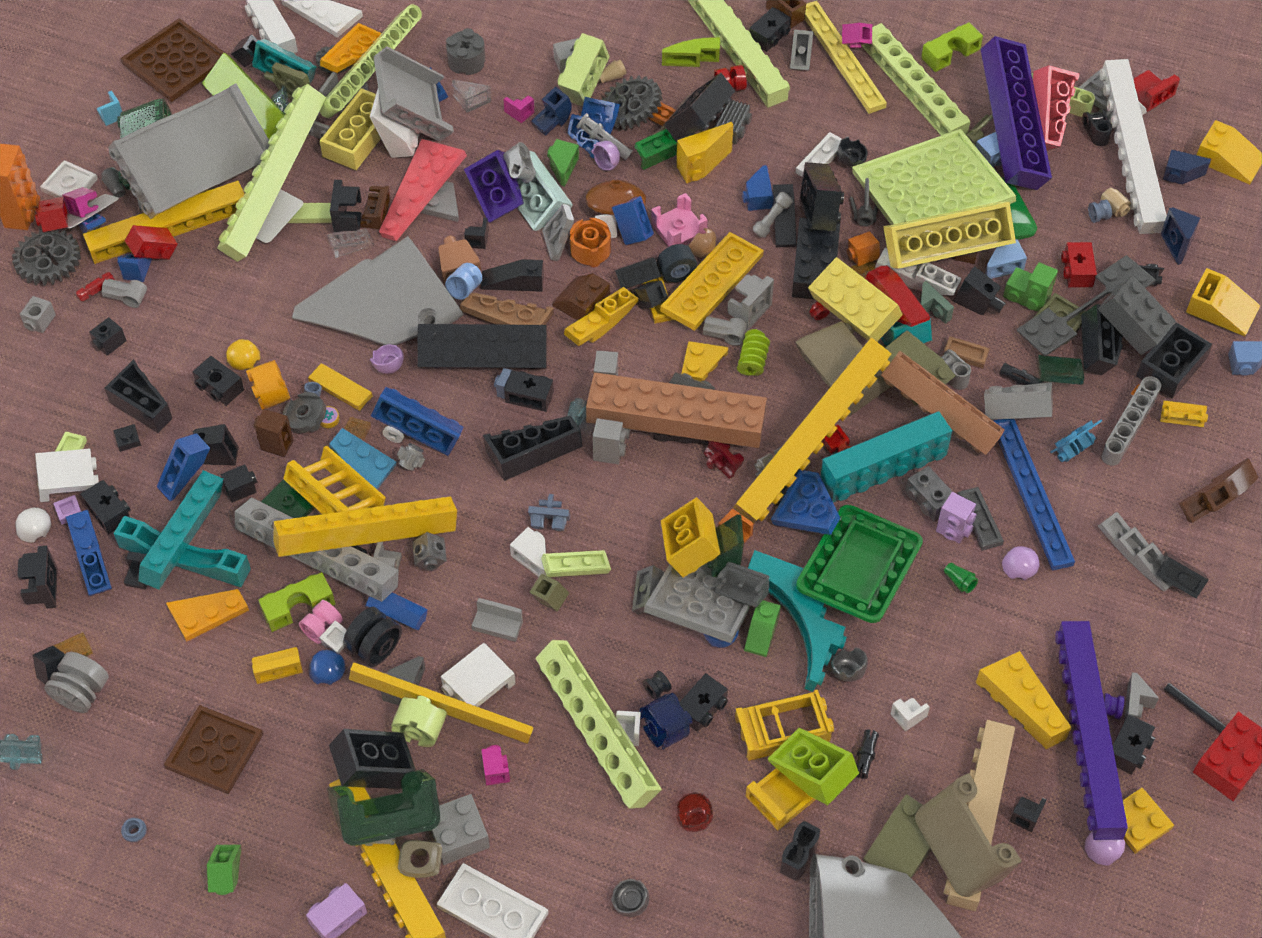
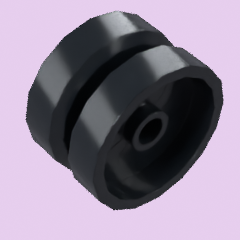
(372, 636)

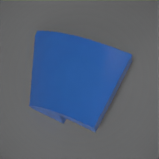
(600, 112)

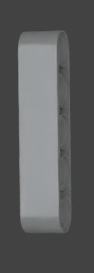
(1131, 421)

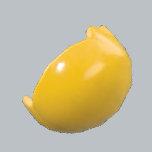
(242, 354)

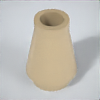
(613, 71)

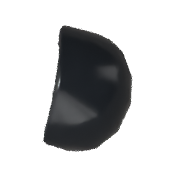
(851, 152)

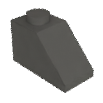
(409, 671)

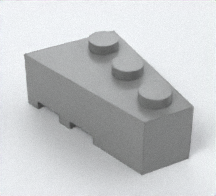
(1019, 401)

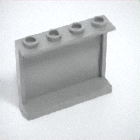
(410, 93)

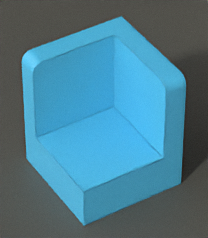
(110, 111)

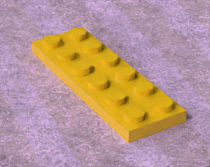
(712, 281)

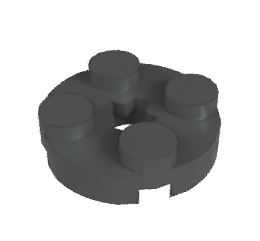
(309, 421)

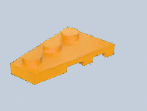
(206, 612)

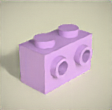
(956, 518)
(336, 912)

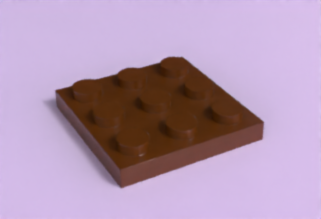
(213, 749)

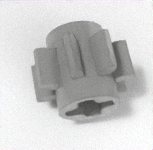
(411, 456)

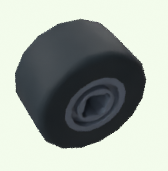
(676, 263)

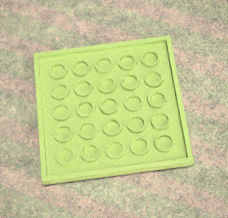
(932, 179)

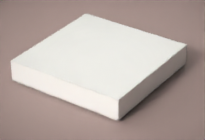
(66, 179)

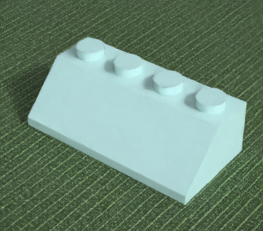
(541, 196)

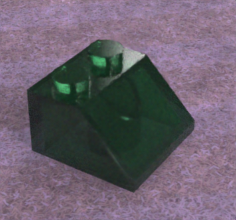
(730, 545)

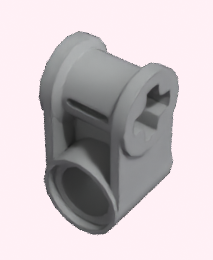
(520, 163)
(959, 368)

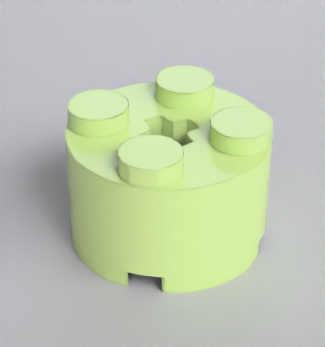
(419, 720)

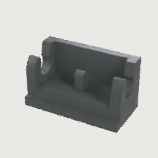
(743, 584)

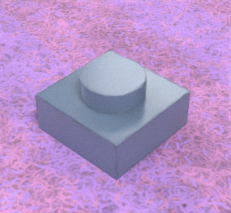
(501, 382)

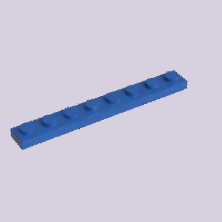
(1034, 496)

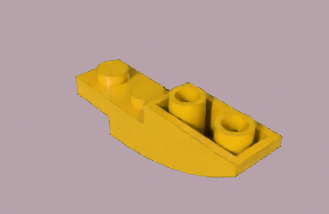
(603, 318)

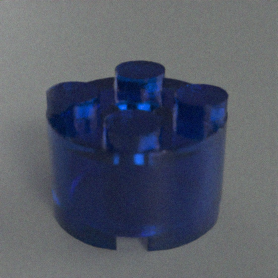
(665, 721)

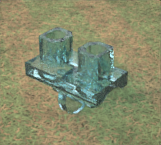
(19, 752)

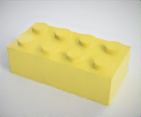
(352, 133)
(855, 300)

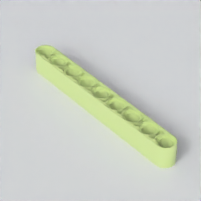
(365, 66)

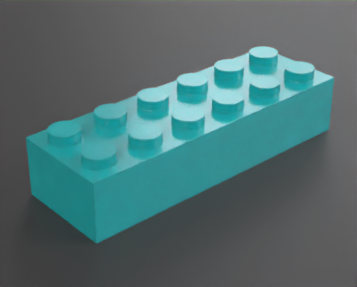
(886, 456)

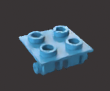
(1075, 442)

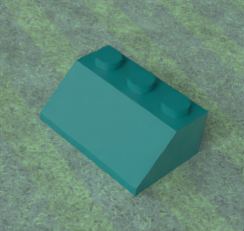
(269, 53)

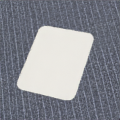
(102, 201)
(281, 212)

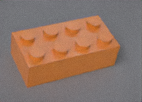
(17, 189)

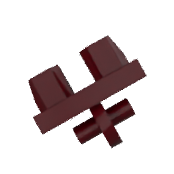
(720, 457)

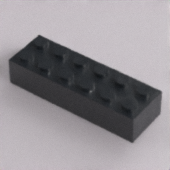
(482, 346)

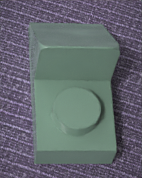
(935, 302)

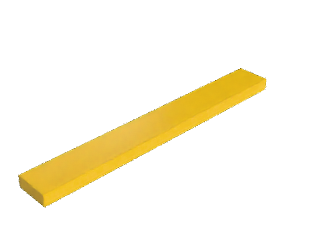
(453, 707)

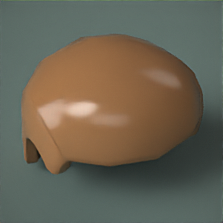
(703, 243)

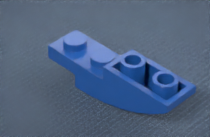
(89, 553)

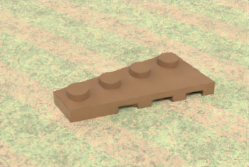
(506, 311)

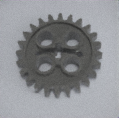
(637, 100)
(38, 267)

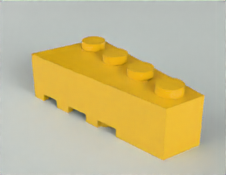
(1025, 698)

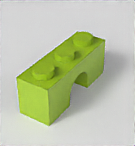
(962, 39)
(277, 605)

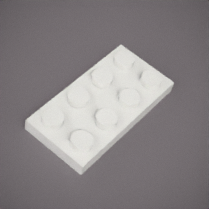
(491, 906)

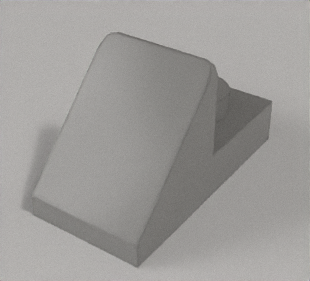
(1138, 696)

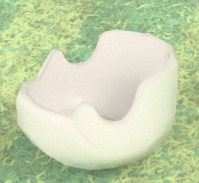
(32, 524)

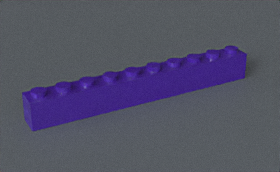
(1091, 731)

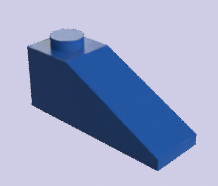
(183, 462)

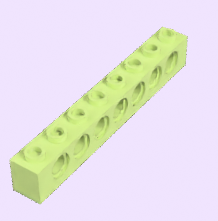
(915, 82)
(598, 724)

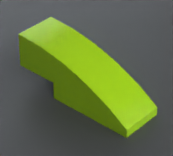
(692, 52)

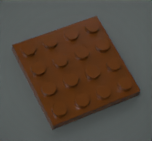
(173, 59)

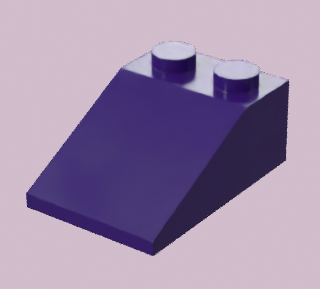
(494, 186)

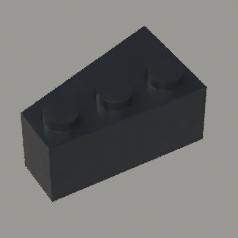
(1100, 342)
(138, 397)

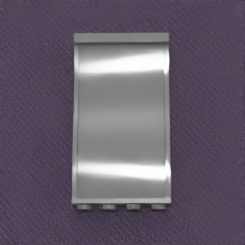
(190, 151)

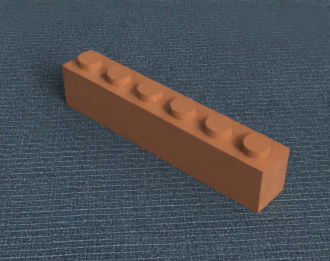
(935, 396)

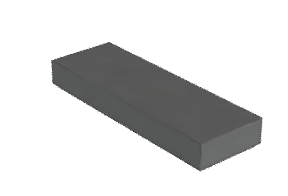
(984, 524)

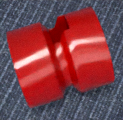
(735, 76)

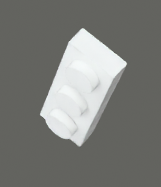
(822, 153)

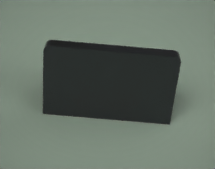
(638, 272)
(1182, 575)

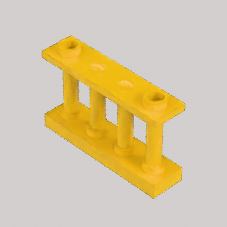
(321, 498)

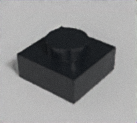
(127, 437)

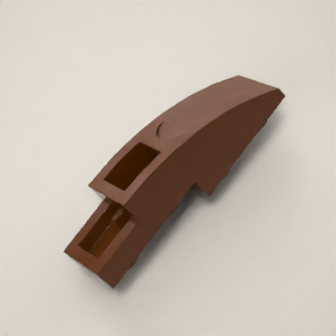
(1220, 492)

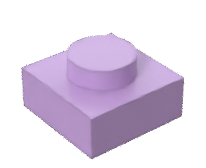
(66, 507)

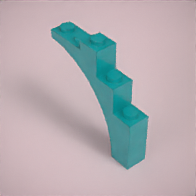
(820, 635)

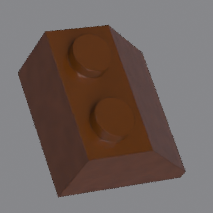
(582, 295)

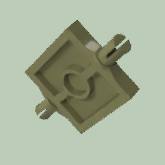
(288, 77)

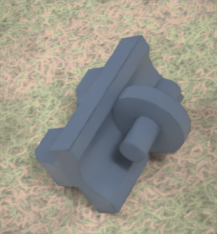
(539, 514)

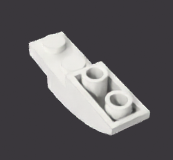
(915, 275)

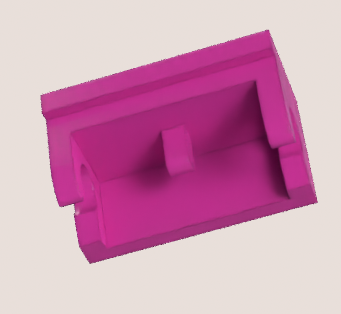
(77, 201)

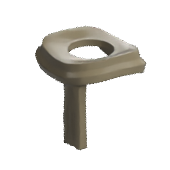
(420, 848)

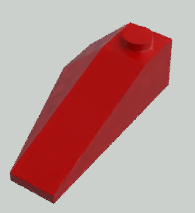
(893, 286)

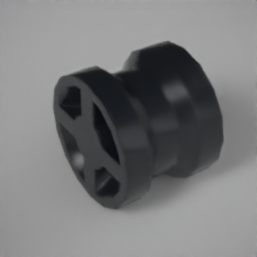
(657, 685)

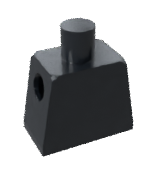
(979, 293)
(221, 443)

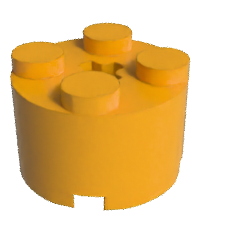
(268, 384)

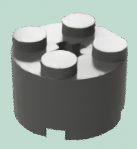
(465, 52)

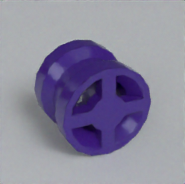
(1114, 705)

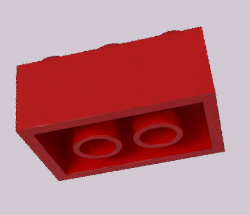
(1232, 757)

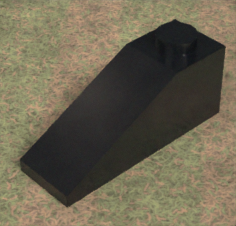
(785, 222)
(515, 276)

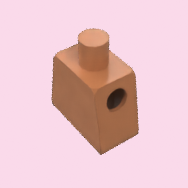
(454, 254)

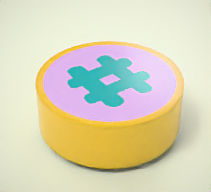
(331, 418)

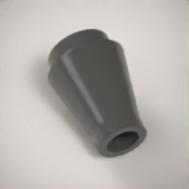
(111, 180)

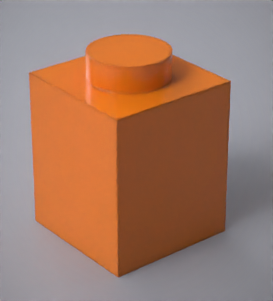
(863, 248)

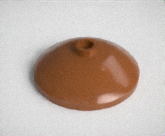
(611, 193)

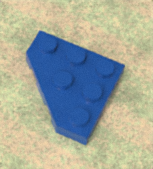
(807, 506)

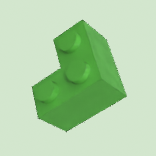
(1031, 288)

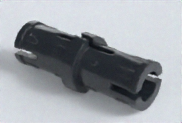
(1008, 370)
(866, 753)

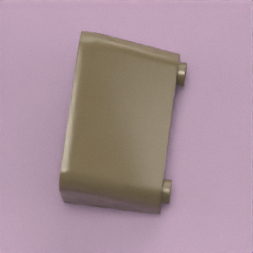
(831, 352)
(960, 842)

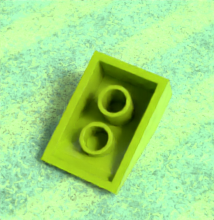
(815, 765)

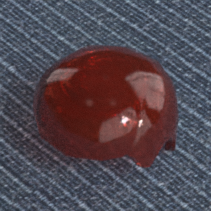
(694, 812)

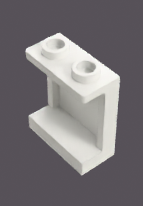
(65, 472)
(477, 677)

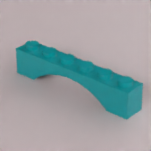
(217, 564)

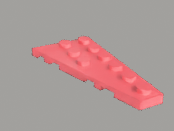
(424, 177)

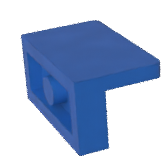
(633, 221)

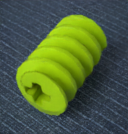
(753, 353)

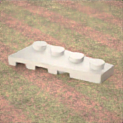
(326, 14)

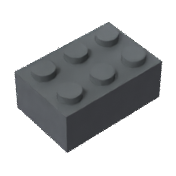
(1137, 315)

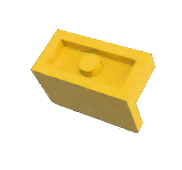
(276, 665)

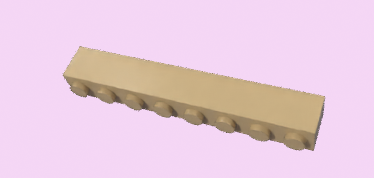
(989, 778)

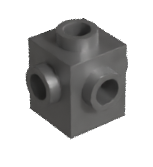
(429, 551)

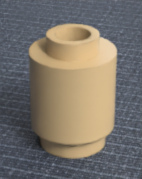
(1119, 203)

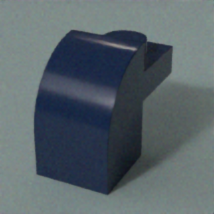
(555, 113)

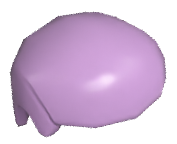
(606, 155)
(387, 359)
(1021, 563)
(1104, 851)

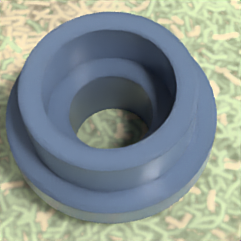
(131, 824)

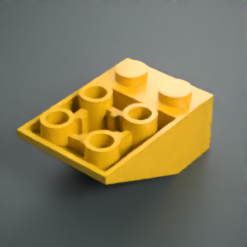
(1223, 303)

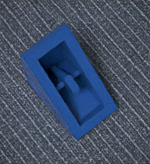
(134, 267)

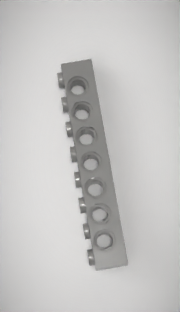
(343, 564)

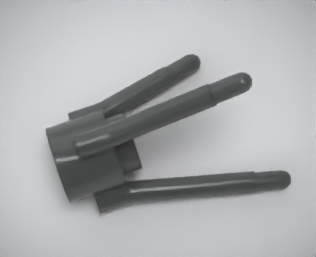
(865, 215)

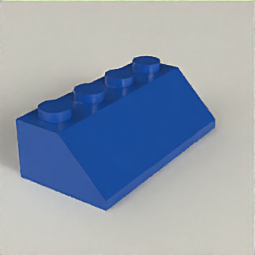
(417, 421)

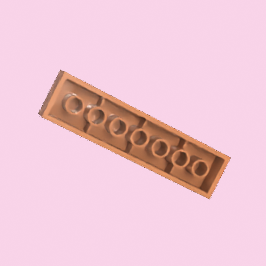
(677, 409)

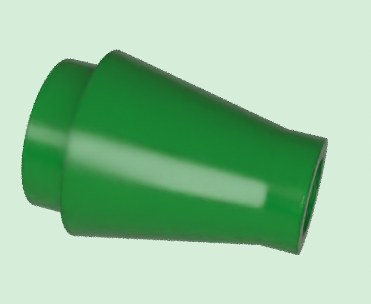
(962, 578)

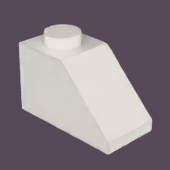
(529, 549)

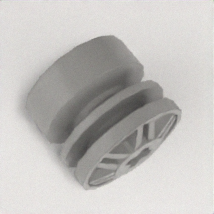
(76, 682)

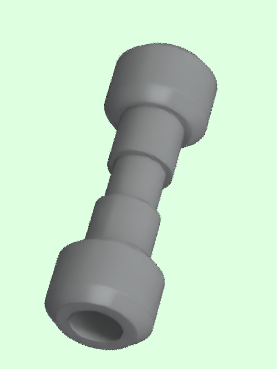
(783, 201)

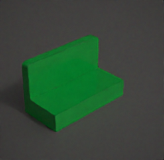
(656, 148)

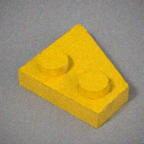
(702, 359)

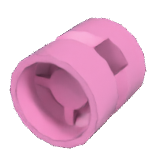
(317, 623)

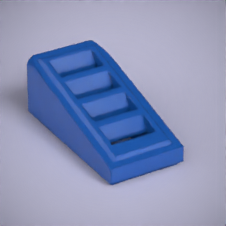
(92, 223)

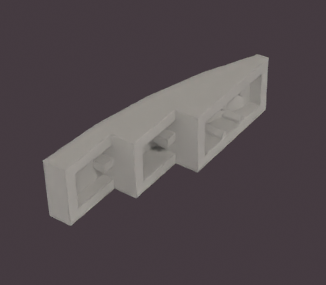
(1135, 548)

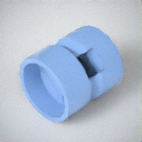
(463, 281)

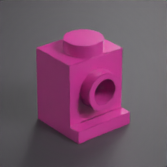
(495, 765)

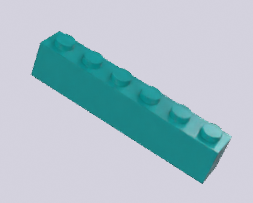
(180, 530)

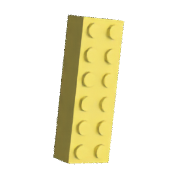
(949, 234)

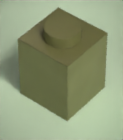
(549, 592)

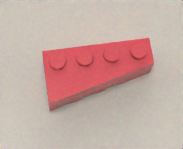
(1053, 94)

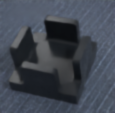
(341, 198)
(42, 577)

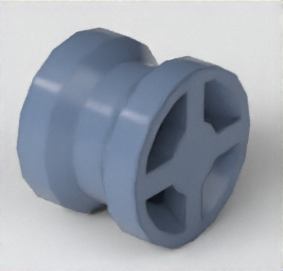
(1099, 211)

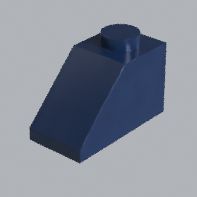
(1185, 167)

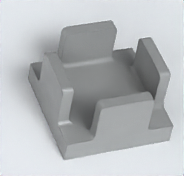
(758, 299)

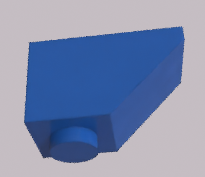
(758, 191)

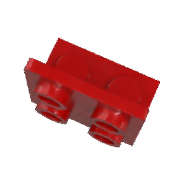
(1154, 91)

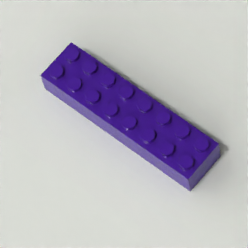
(1015, 113)

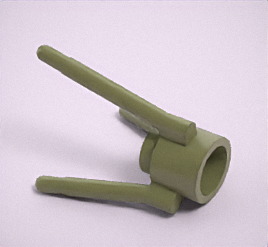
(976, 133)

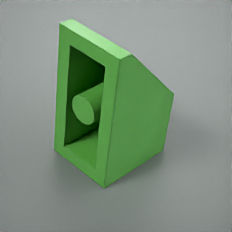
(563, 159)
(762, 628)
(223, 869)

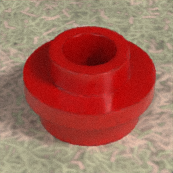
(818, 311)

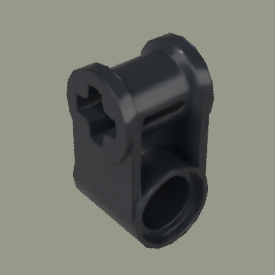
(1097, 126)

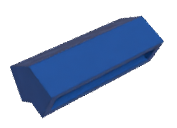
(400, 610)

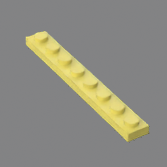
(844, 58)

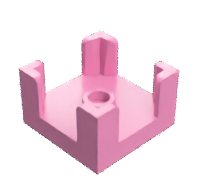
(679, 224)

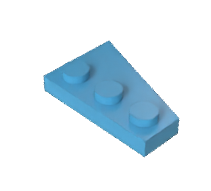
(362, 457)

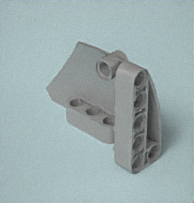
(382, 298)
(869, 903)

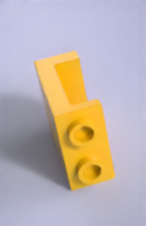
(778, 798)

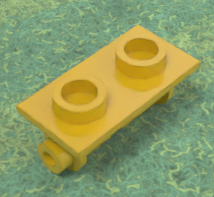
(1184, 413)

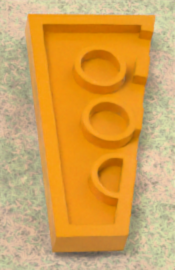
(349, 48)

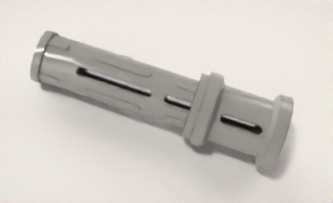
(597, 132)

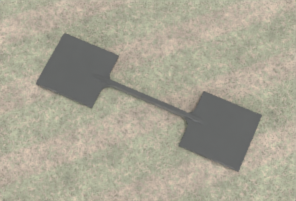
(1050, 331)

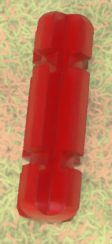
(93, 287)

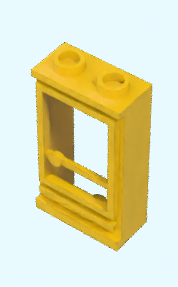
(754, 730)

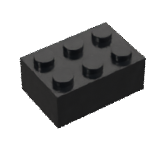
(1175, 359)
(371, 758)

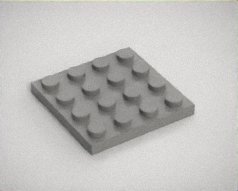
(696, 605)

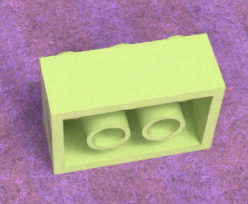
(583, 68)

